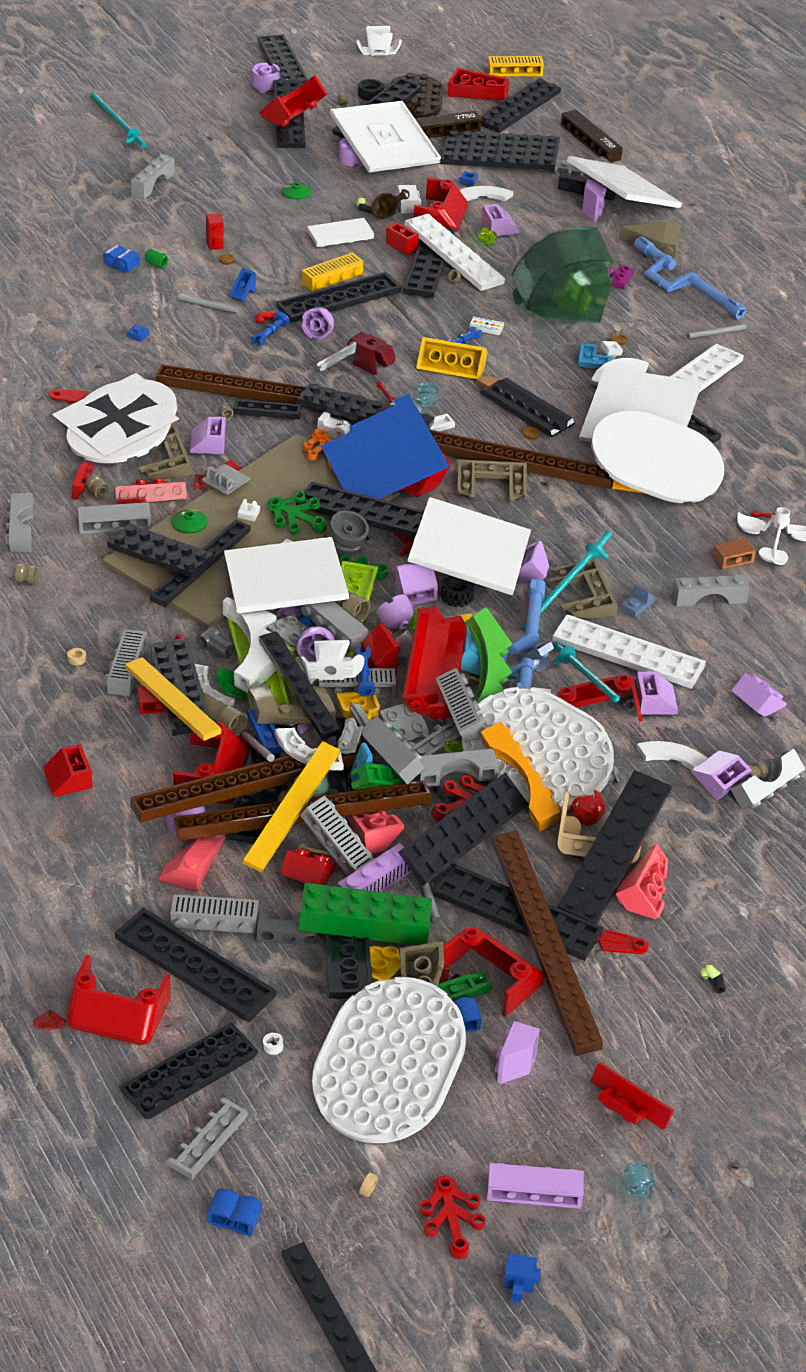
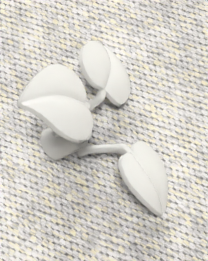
(780, 520)

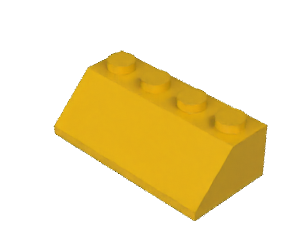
(451, 358)

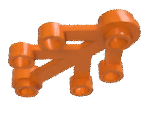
(319, 437)

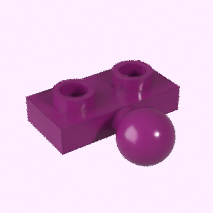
(621, 275)

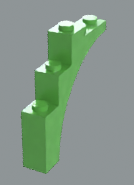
(491, 646)

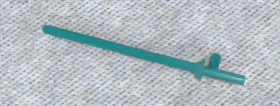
(133, 134)
(593, 551)
(568, 655)

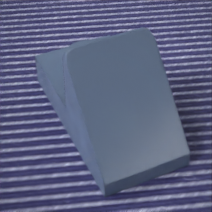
(638, 601)
(538, 655)

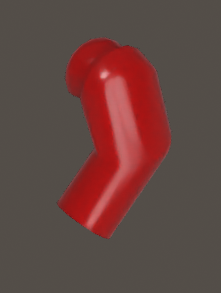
(260, 317)

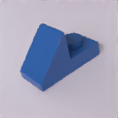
(243, 285)

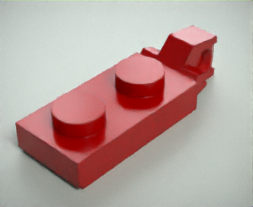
(81, 477)

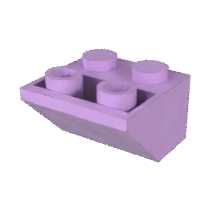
(594, 199)
(498, 220)
(209, 436)
(416, 583)
(655, 694)
(758, 694)
(721, 773)
(517, 1053)

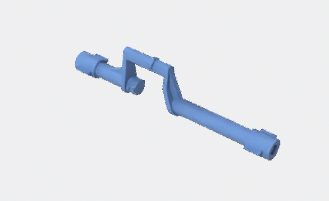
(666, 261)
(524, 671)

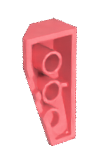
(376, 829)
(192, 863)
(643, 886)

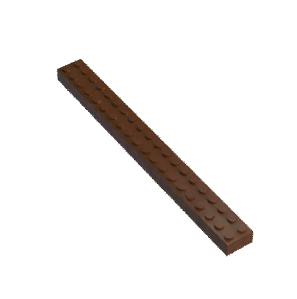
(229, 384)
(536, 461)
(224, 786)
(257, 816)
(547, 944)

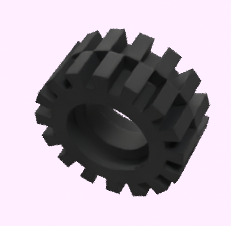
(457, 591)

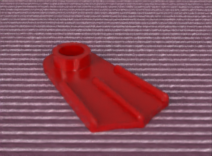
(67, 395)
(622, 943)

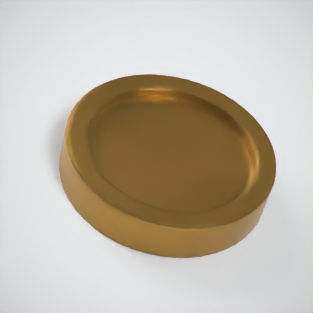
(227, 259)
(619, 338)
(531, 433)

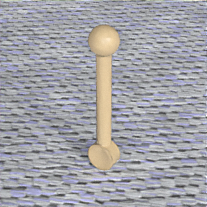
(313, 849)

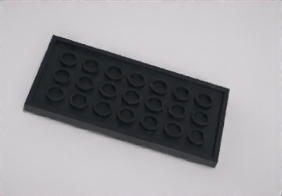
(500, 150)

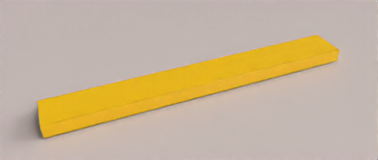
(173, 699)
(291, 807)

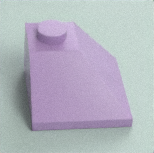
(534, 563)

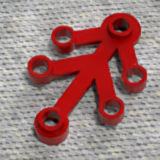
(437, 814)
(451, 1212)

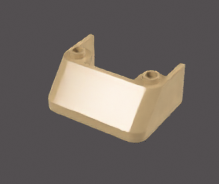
(569, 838)

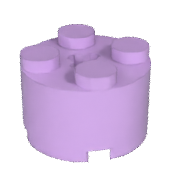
(264, 76)
(347, 154)

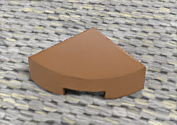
(486, 381)

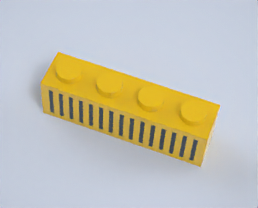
(515, 65)
(332, 272)

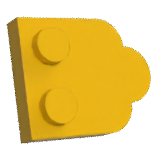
(368, 703)
(385, 963)

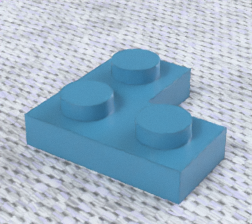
(589, 358)

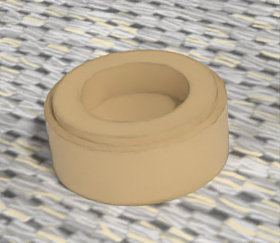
(76, 656)
(368, 1184)

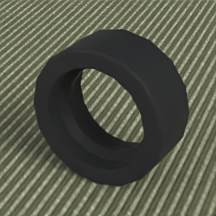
(369, 88)

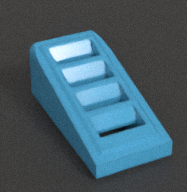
(364, 756)

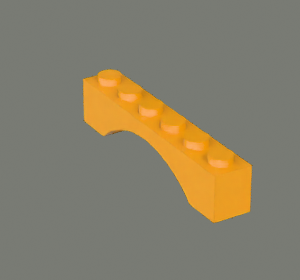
(541, 808)

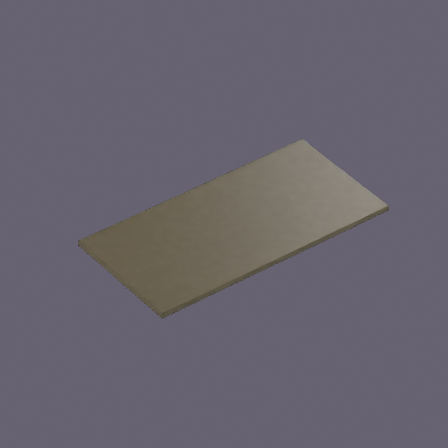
(272, 475)

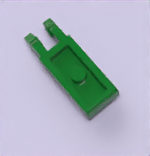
(466, 986)

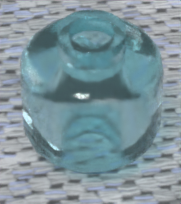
(427, 394)
(639, 1179)

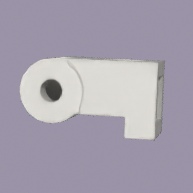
(332, 426)

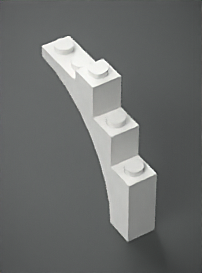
(257, 664)

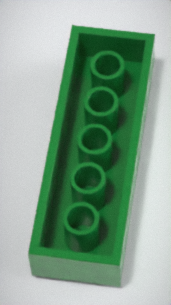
(365, 914)

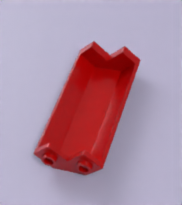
(434, 651)

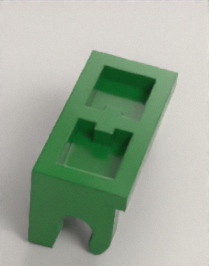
(372, 776)

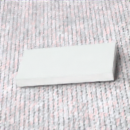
(340, 232)

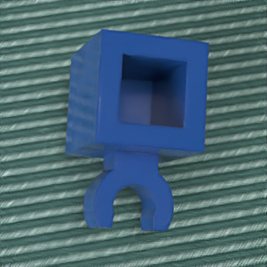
(521, 1275)

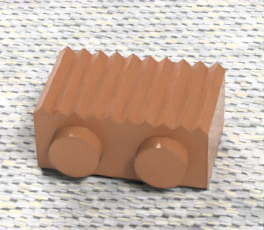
(733, 553)

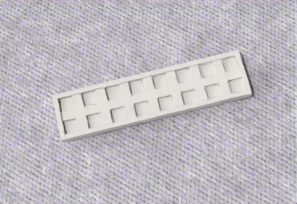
(455, 252)
(709, 365)
(629, 651)

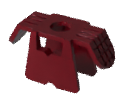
(369, 352)

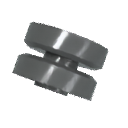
(348, 532)

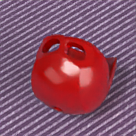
(589, 809)

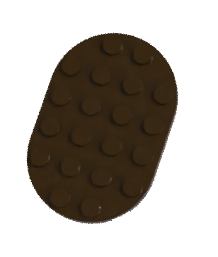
(429, 100)

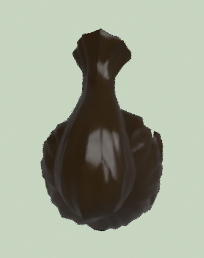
(386, 203)

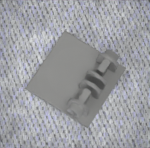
(224, 478)
(289, 629)
(406, 722)

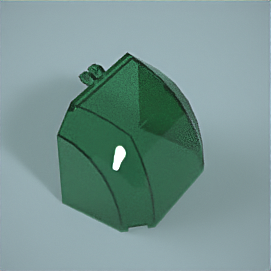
(565, 276)

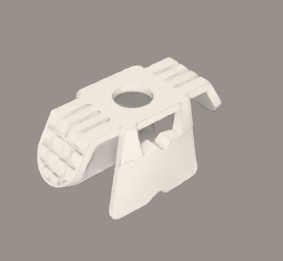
(379, 39)
(331, 662)

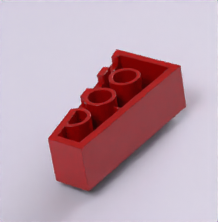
(477, 85)

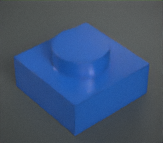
(468, 178)
(138, 332)

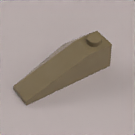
(663, 235)
(423, 962)

